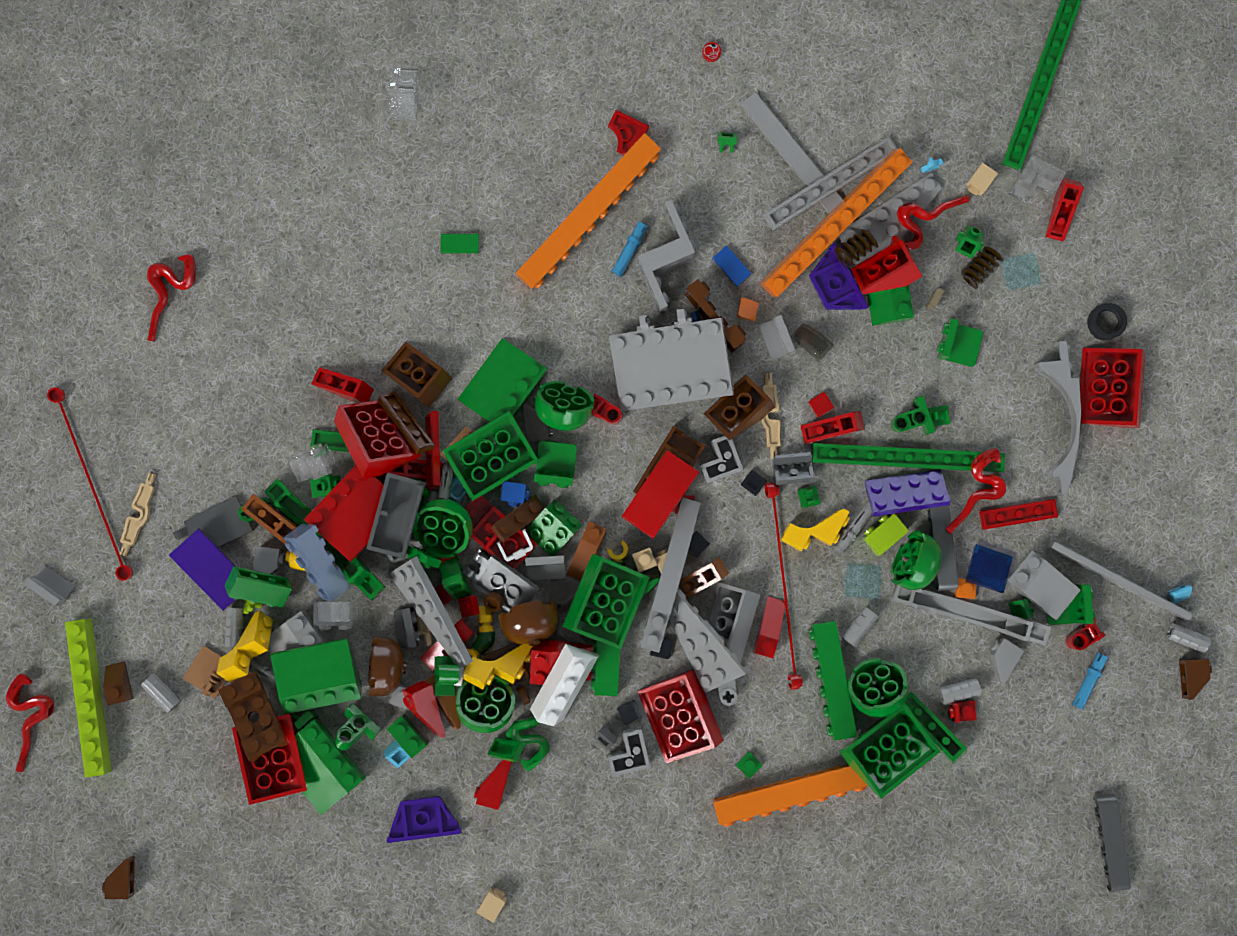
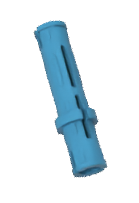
(629, 249)
(1090, 680)

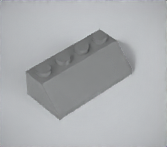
(732, 616)

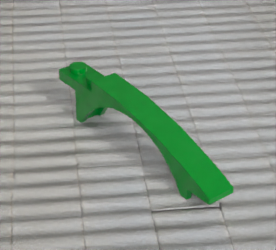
(356, 571)

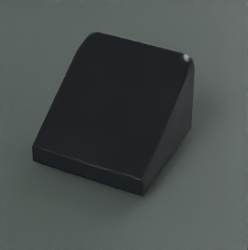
(629, 712)

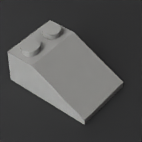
(1043, 585)
(294, 634)

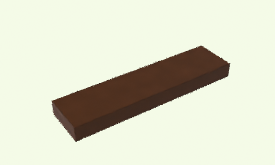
(405, 422)

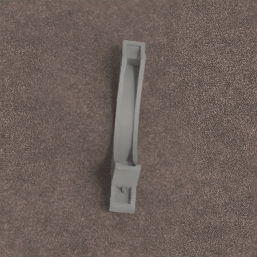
(1060, 374)
(670, 575)
(975, 614)

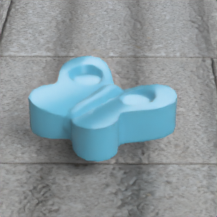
(931, 165)

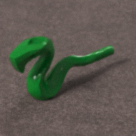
(514, 734)

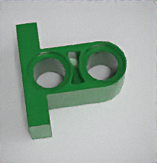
(909, 420)
(454, 579)
(445, 676)
(353, 733)

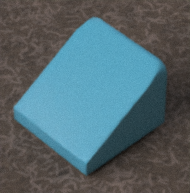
(456, 492)
(1180, 593)
(396, 754)

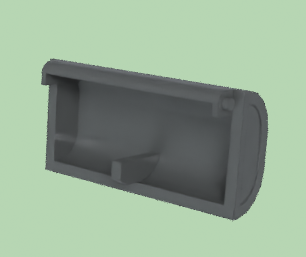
(396, 515)

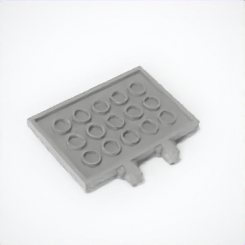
(671, 363)

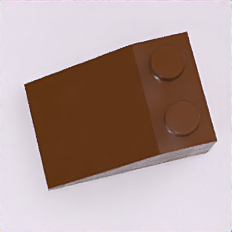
(417, 374)
(740, 411)

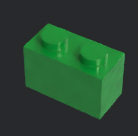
(407, 736)

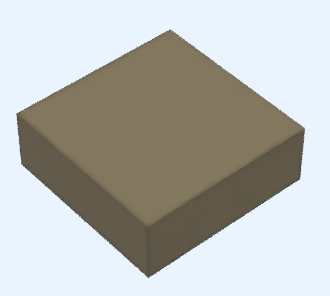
(934, 299)

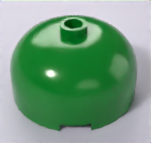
(563, 405)
(447, 526)
(922, 564)
(882, 696)
(496, 705)

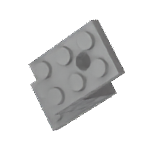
(666, 256)

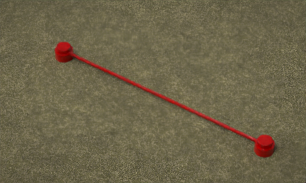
(57, 395)
(771, 491)

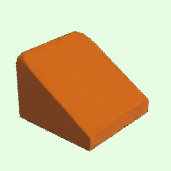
(747, 309)

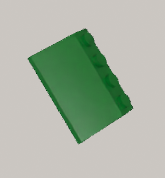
(503, 382)
(490, 456)
(606, 601)
(316, 675)
(890, 751)
(326, 769)

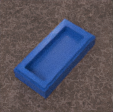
(731, 266)

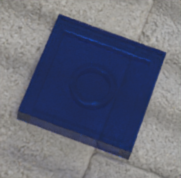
(989, 568)

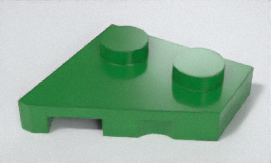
(425, 558)

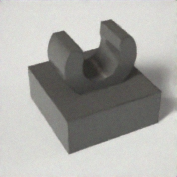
(605, 737)

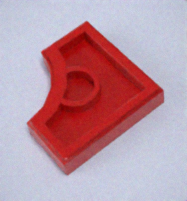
(627, 130)

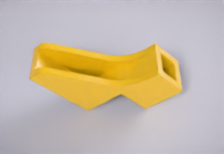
(825, 531)
(251, 644)
(507, 667)

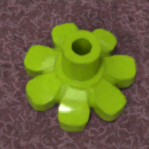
(249, 606)

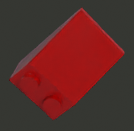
(887, 269)
(544, 657)

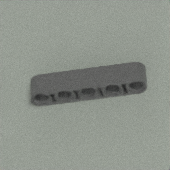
(940, 520)
(1113, 844)

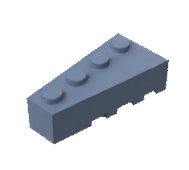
(316, 561)

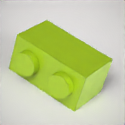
(885, 533)

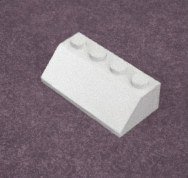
(563, 685)

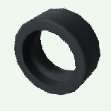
(1092, 321)

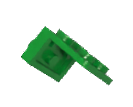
(959, 343)
(555, 464)
(553, 528)
(1079, 610)

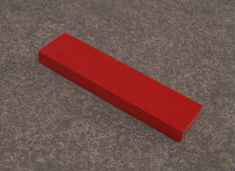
(433, 456)
(1018, 514)

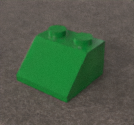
(890, 306)

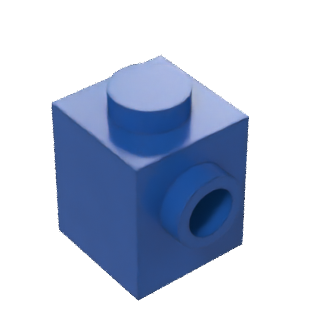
(514, 493)

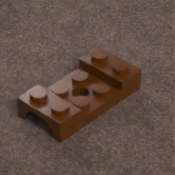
(698, 295)
(679, 445)
(243, 699)

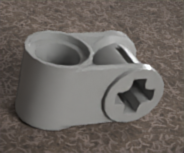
(731, 687)

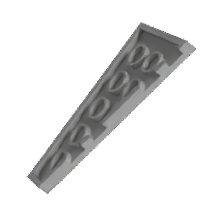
(883, 220)
(422, 596)
(703, 646)

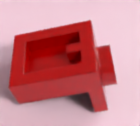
(962, 711)

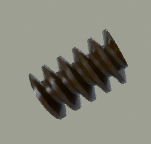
(854, 247)
(980, 265)

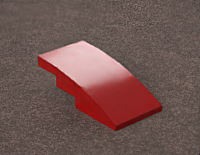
(660, 494)
(483, 517)

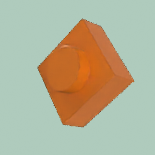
(965, 589)

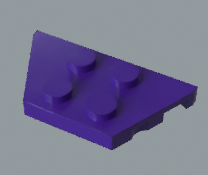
(836, 284)
(422, 819)

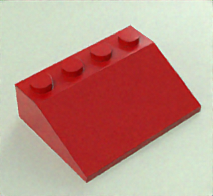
(1112, 386)
(372, 438)
(348, 513)
(680, 716)
(274, 772)

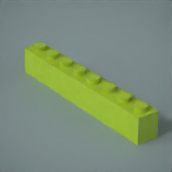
(88, 697)

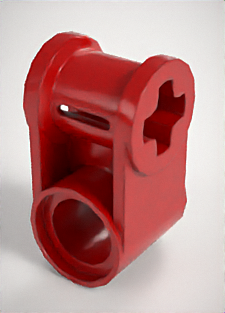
(603, 409)
(1087, 635)

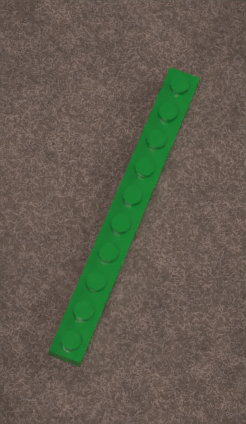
(1040, 83)
(900, 457)

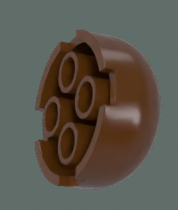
(529, 622)
(385, 666)

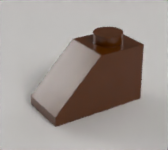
(1194, 676)
(117, 684)
(121, 881)

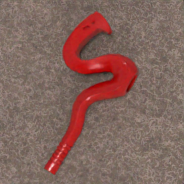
(905, 210)
(153, 277)
(996, 492)
(46, 707)

